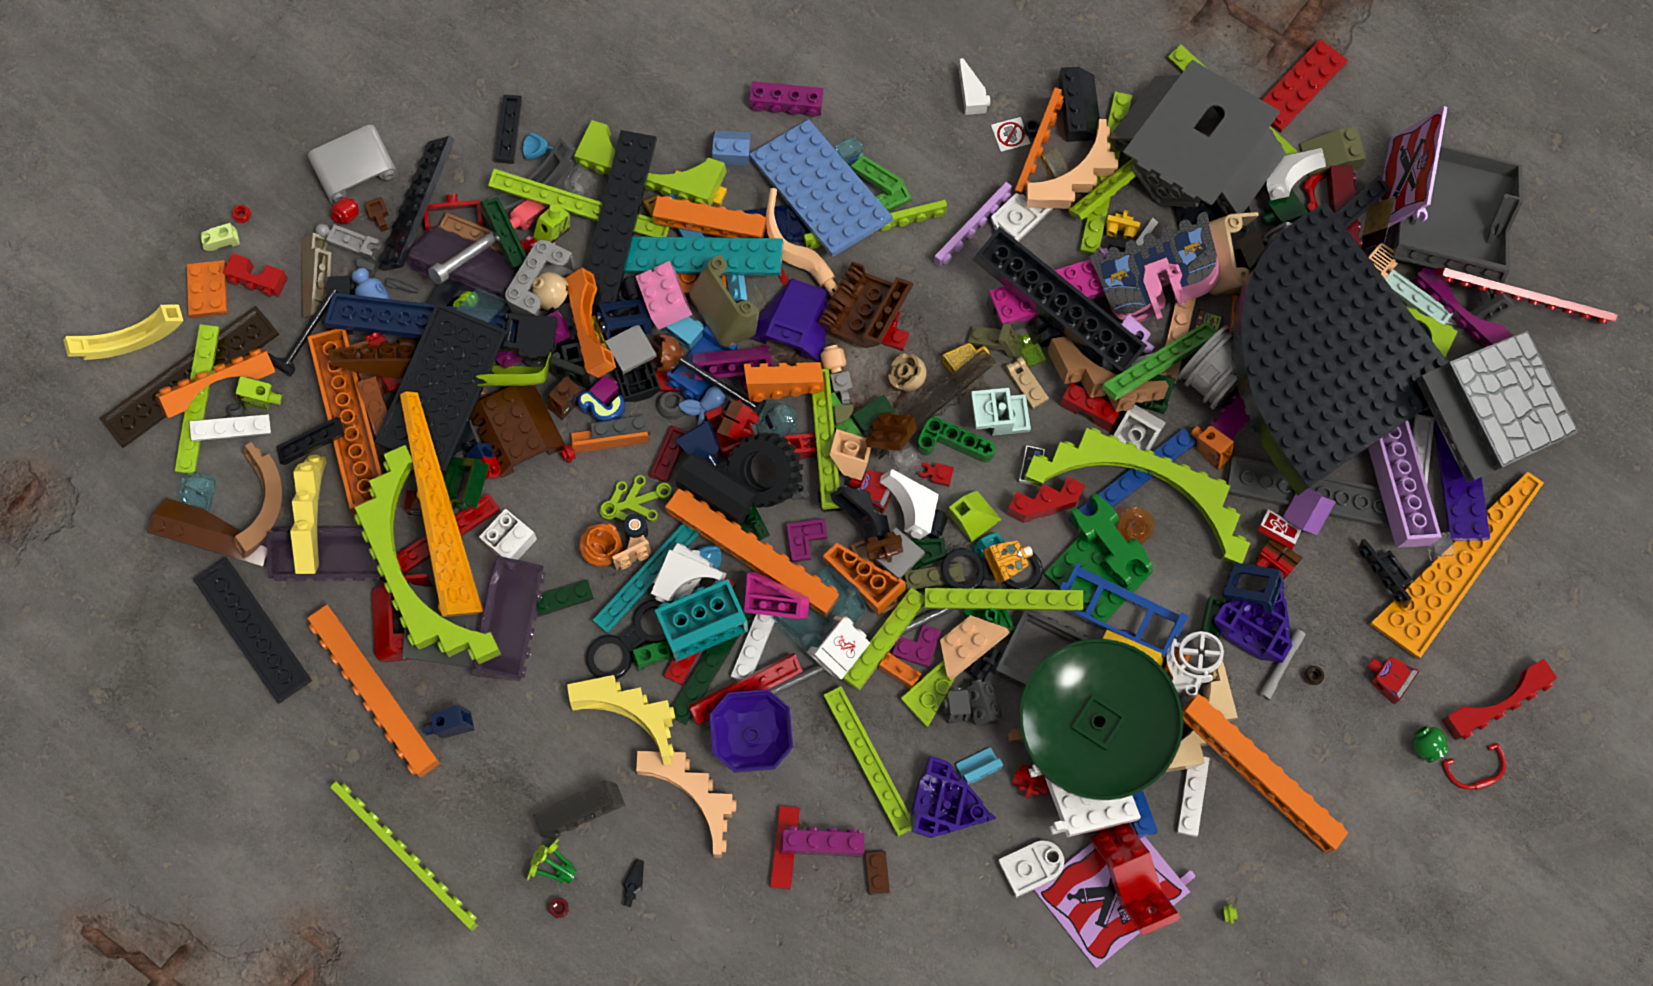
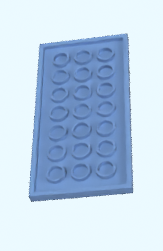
(820, 188)

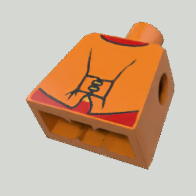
(1213, 445)

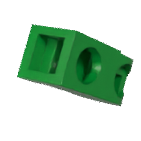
(651, 655)

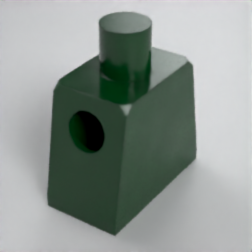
(1283, 210)

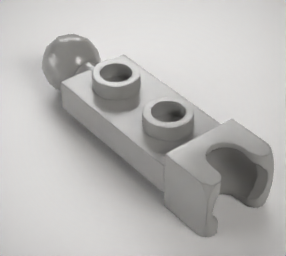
(349, 240)

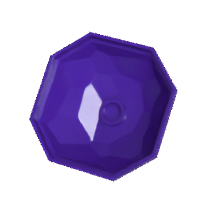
(751, 731)

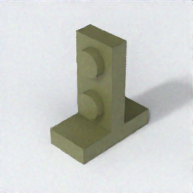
(996, 339)

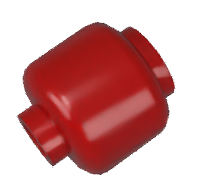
(344, 211)

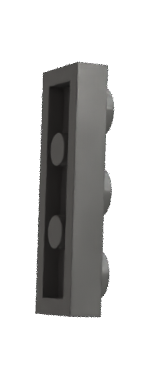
(620, 427)

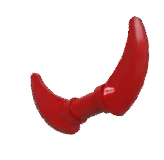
(1309, 187)

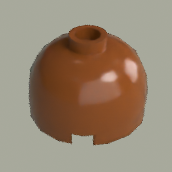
(667, 351)

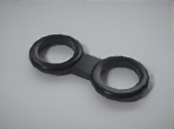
(985, 572)
(628, 641)

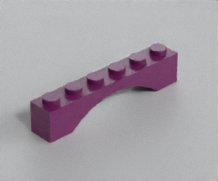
(1479, 330)

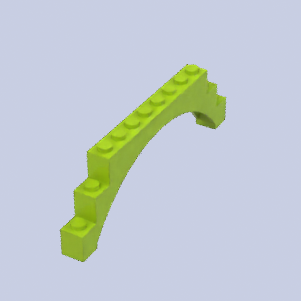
(1201, 490)
(423, 623)

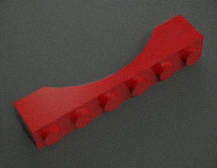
(1531, 680)

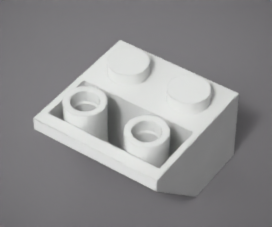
(508, 536)

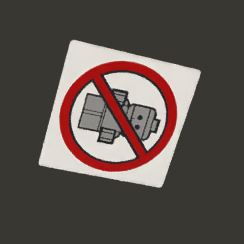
(1010, 134)

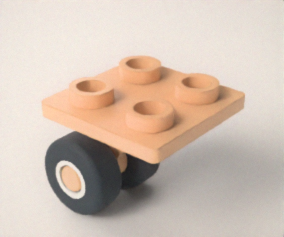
(638, 547)

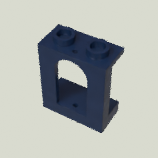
(641, 318)
(1271, 591)

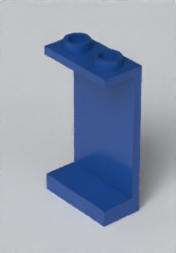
(690, 387)

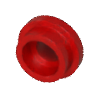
(241, 209)
(567, 453)

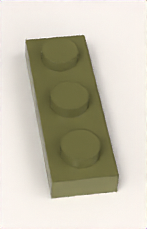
(932, 577)

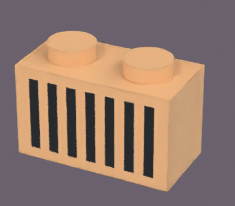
(1383, 259)

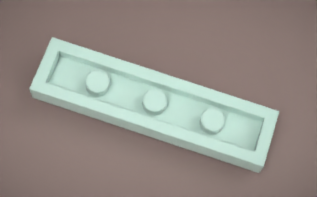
(1417, 298)

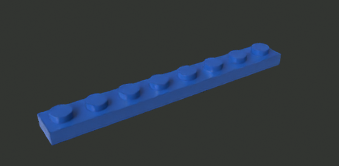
(1135, 479)

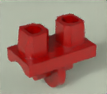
(1029, 784)

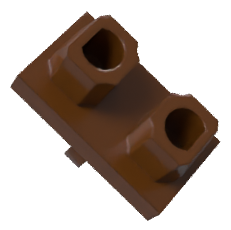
(884, 548)

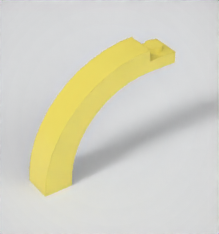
(130, 339)

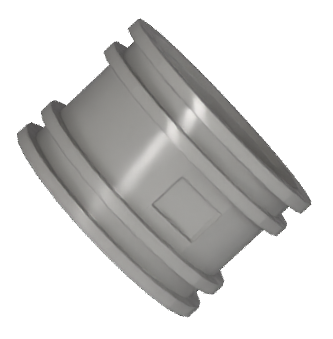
(1212, 369)

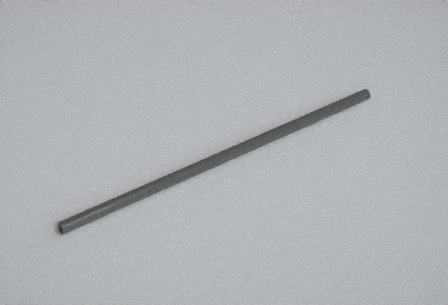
(818, 669)

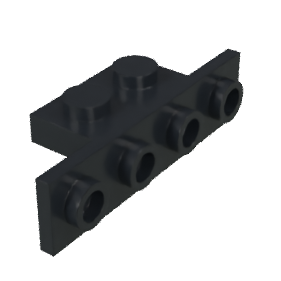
(1389, 570)

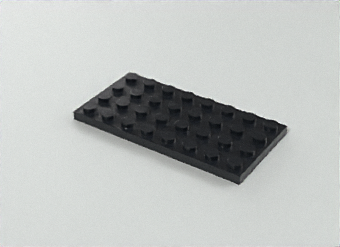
(444, 375)

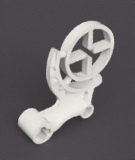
(1185, 682)

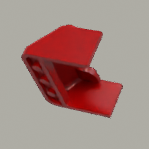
(387, 644)

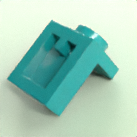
(986, 542)

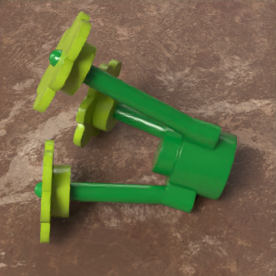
(564, 871)

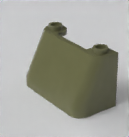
(726, 319)

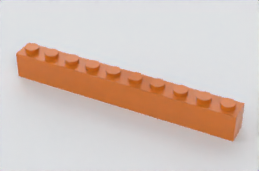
(750, 551)
(373, 691)
(1263, 774)

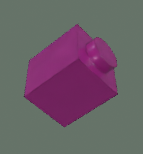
(606, 390)

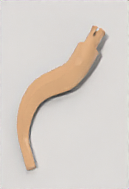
(797, 255)

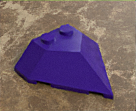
(1257, 631)
(945, 802)

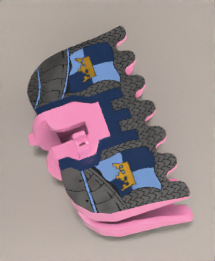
(1176, 259)

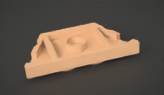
(968, 643)

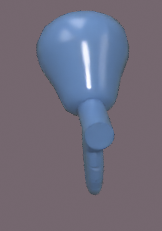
(712, 399)

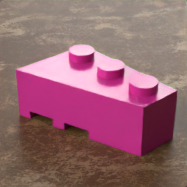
(773, 599)

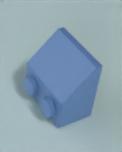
(732, 147)

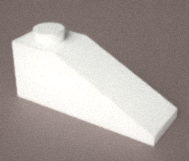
(973, 92)

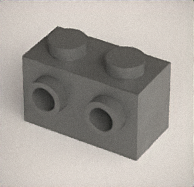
(957, 705)

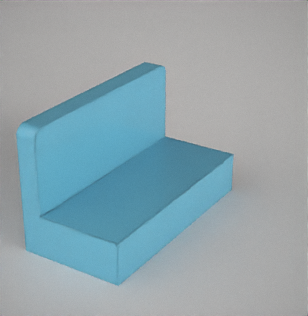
(979, 766)

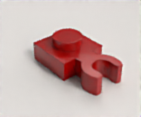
(940, 474)

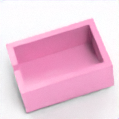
(663, 295)

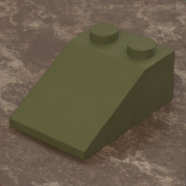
(1339, 149)

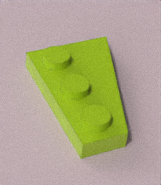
(928, 694)

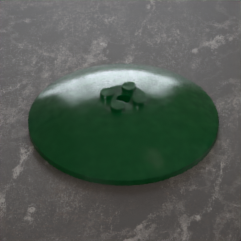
(1123, 689)

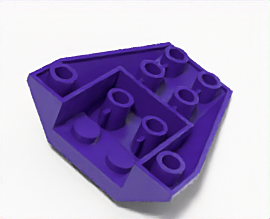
(794, 319)

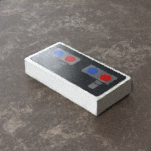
(1028, 455)

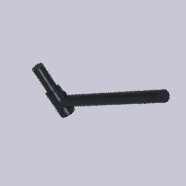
(285, 364)
(757, 407)

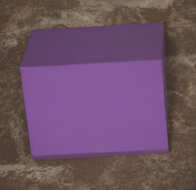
(1309, 510)

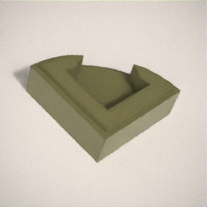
(842, 413)

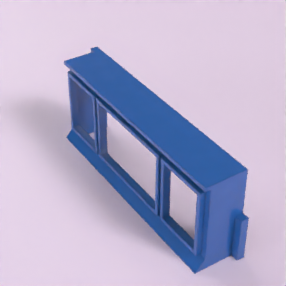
(1152, 607)

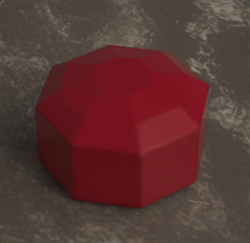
(558, 908)

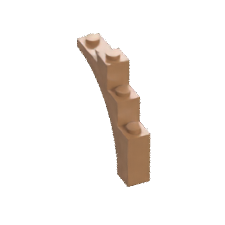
(1076, 367)

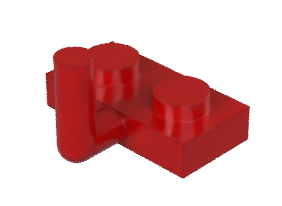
(895, 337)

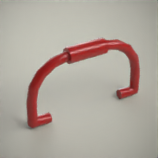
(1482, 783)

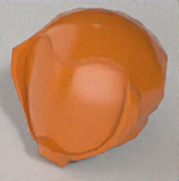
(600, 544)

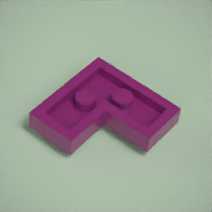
(800, 535)
(920, 651)

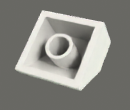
(1139, 428)

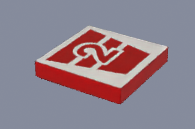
(1279, 529)

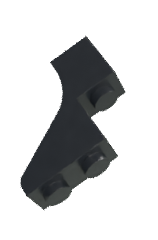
(859, 506)

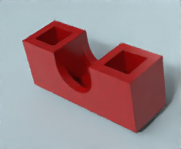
(269, 282)
(1100, 410)

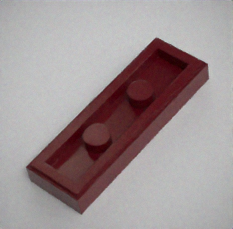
(667, 455)

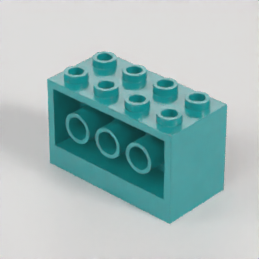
(704, 632)

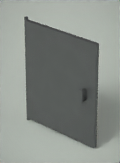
(432, 652)

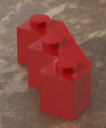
(1046, 502)

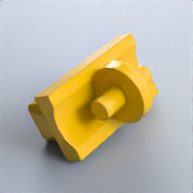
(1121, 223)

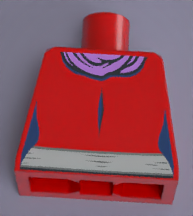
(879, 493)
(1392, 677)

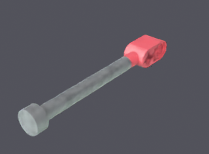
(523, 215)

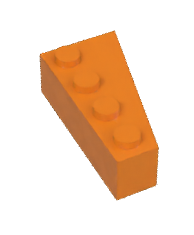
(783, 380)
(876, 585)

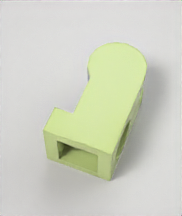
(219, 237)

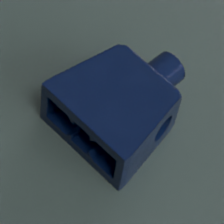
(701, 441)
(450, 722)

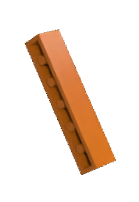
(707, 219)

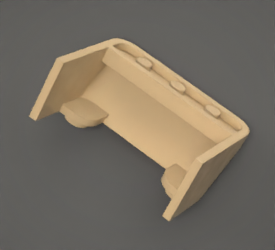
(1230, 276)

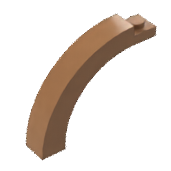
(268, 474)

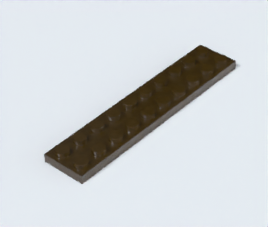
(142, 409)

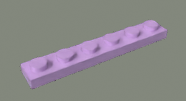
(968, 230)

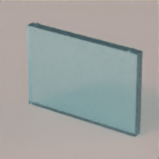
(482, 305)

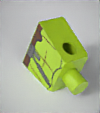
(552, 224)
(256, 394)

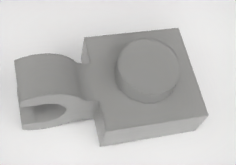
(842, 384)

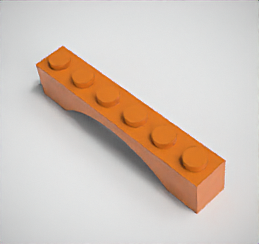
(581, 293)
(178, 398)

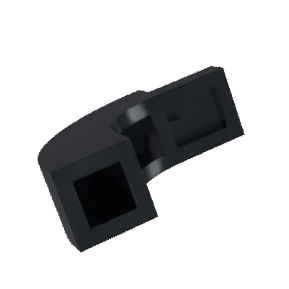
(571, 345)

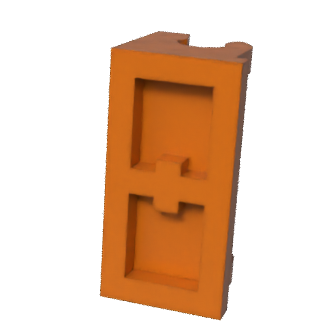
(899, 671)

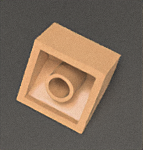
(850, 454)

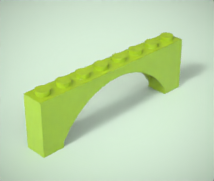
(694, 185)

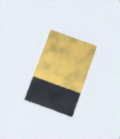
(1377, 223)

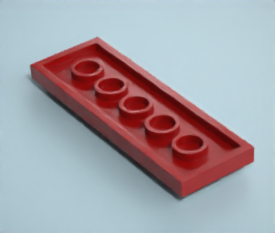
(1304, 83)

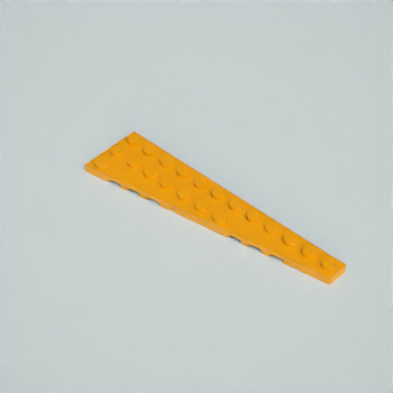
(449, 560)
(1450, 577)

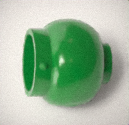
(1430, 743)

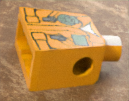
(1007, 559)

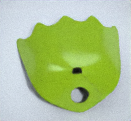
(516, 375)

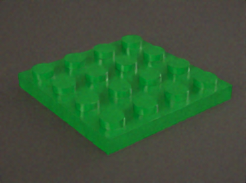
(1090, 558)

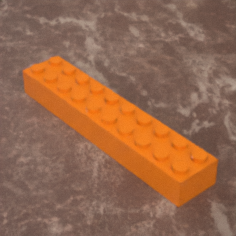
(341, 396)

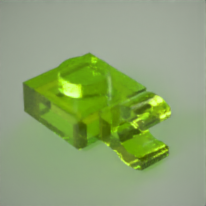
(1031, 353)

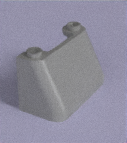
(351, 161)

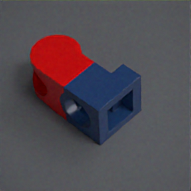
(486, 454)

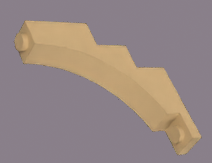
(1220, 697)

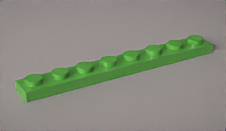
(1158, 361)

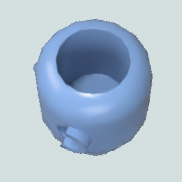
(368, 286)

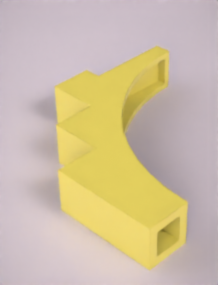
(305, 511)
(607, 695)

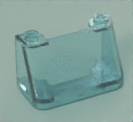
(815, 628)

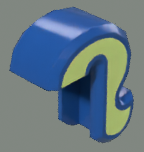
(600, 412)

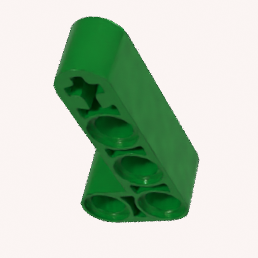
(957, 443)

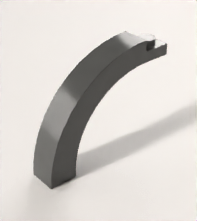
(548, 173)

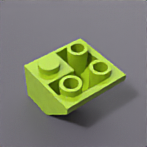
(973, 515)

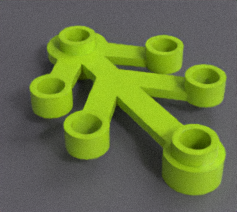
(633, 502)

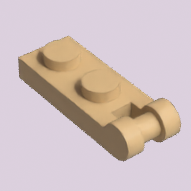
(1027, 383)

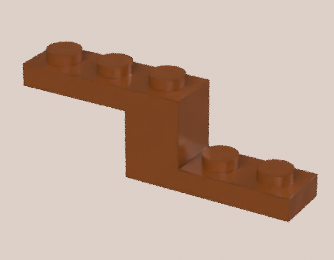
(372, 393)

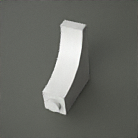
(1291, 170)
(915, 500)
(679, 571)

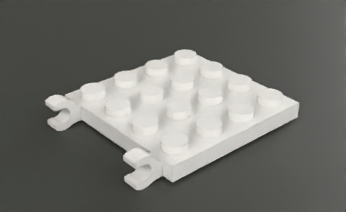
(1087, 815)

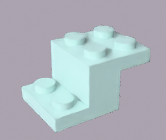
(1000, 411)

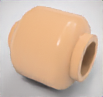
(833, 358)

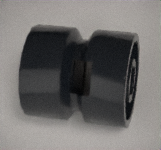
(1044, 330)

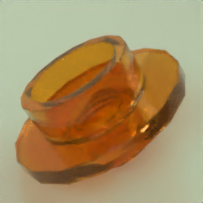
(1143, 528)

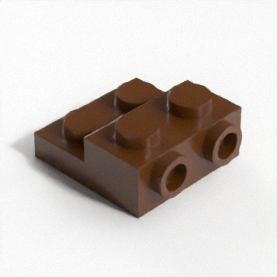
(891, 431)

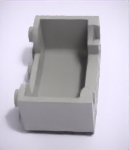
(542, 258)

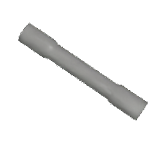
(1272, 683)

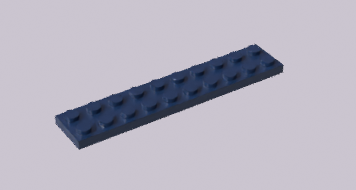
(387, 316)

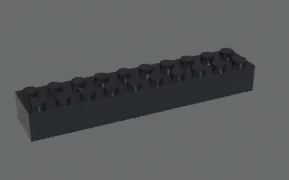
(1059, 302)

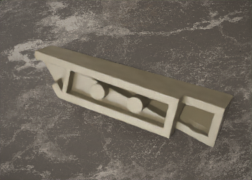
(315, 270)

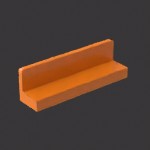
(584, 441)

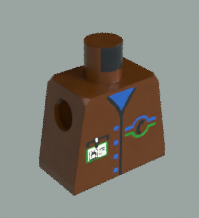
(565, 396)

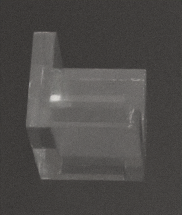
(1441, 547)

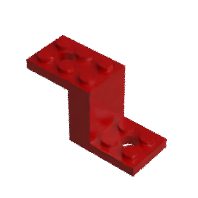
(1135, 878)

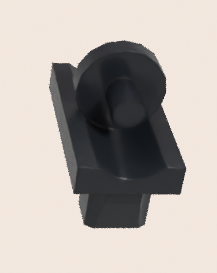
(983, 665)

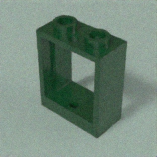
(474, 486)

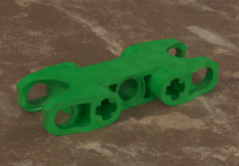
(1118, 550)

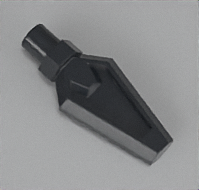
(633, 882)

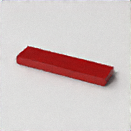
(783, 863)

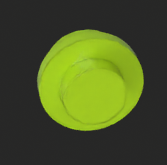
(1230, 913)

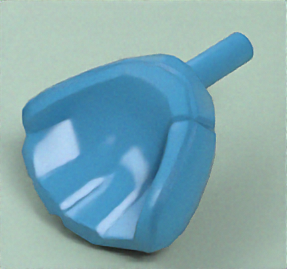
(535, 146)
(712, 554)

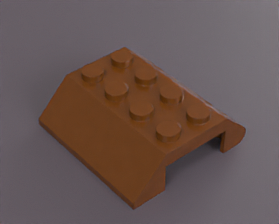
(865, 308)
(516, 426)

